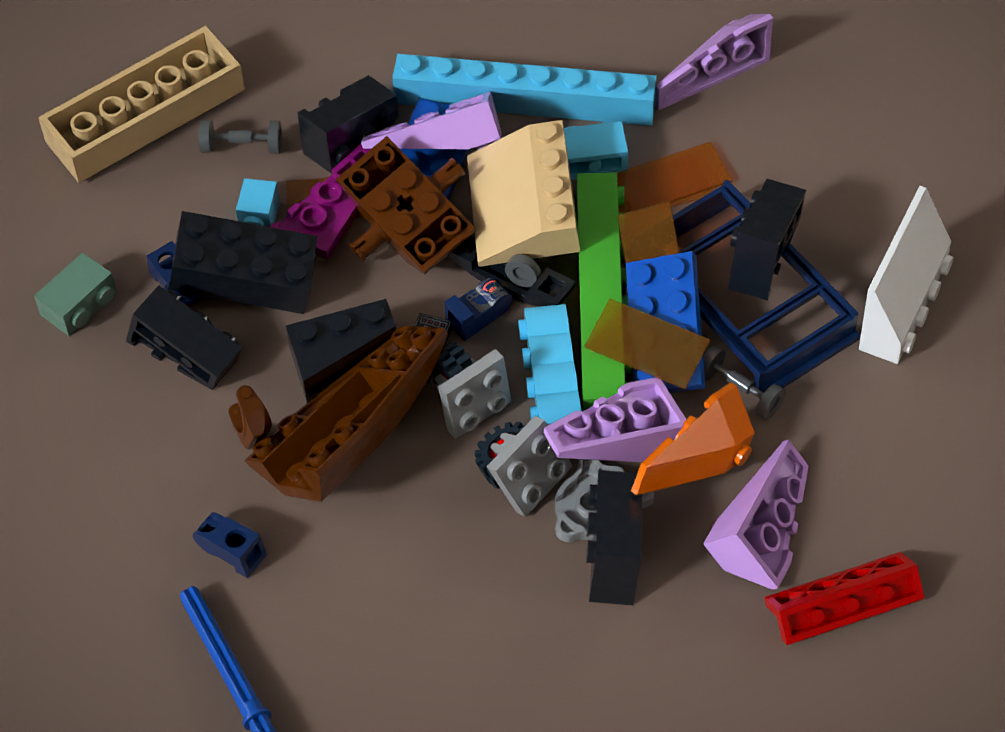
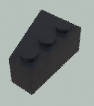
(337, 342)

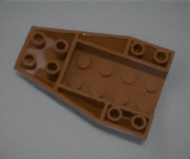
(349, 418)

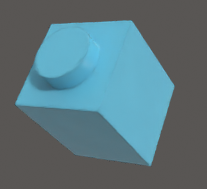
(258, 202)

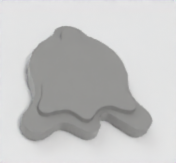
(572, 500)

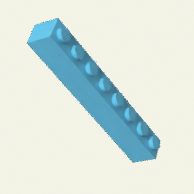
(528, 88)

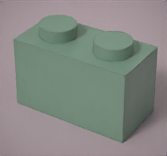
(75, 294)

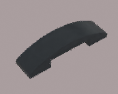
(548, 289)

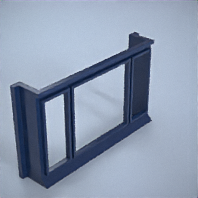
(802, 355)

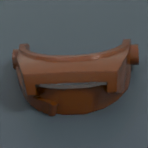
(249, 417)

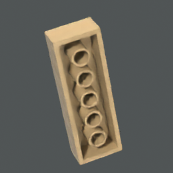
(142, 103)

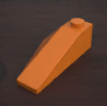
(702, 447)

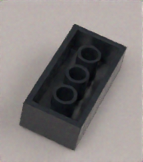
(243, 262)

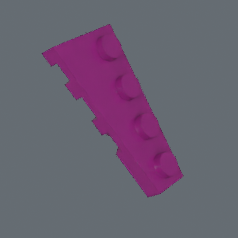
(326, 210)

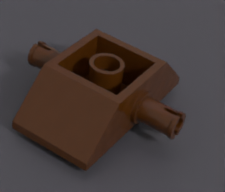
(389, 183)

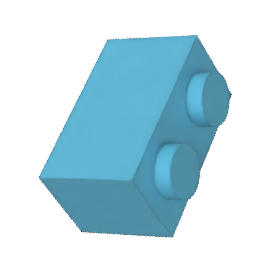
(596, 148)

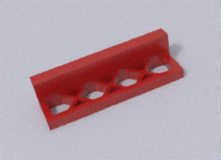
(845, 597)

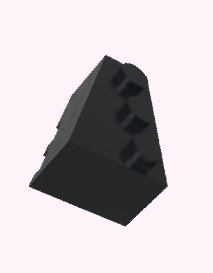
(342, 123)
(763, 236)
(183, 337)
(616, 538)

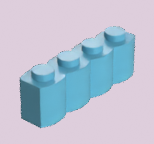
(550, 362)

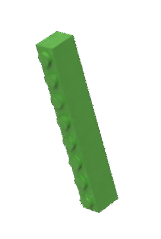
(599, 277)

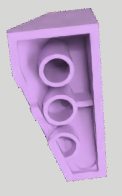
(726, 54)
(464, 126)
(619, 427)
(757, 525)

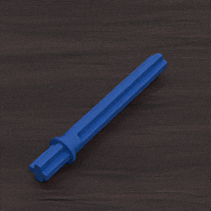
(254, 714)

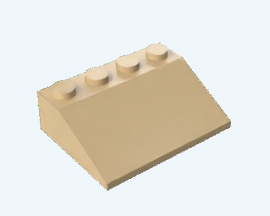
(523, 195)

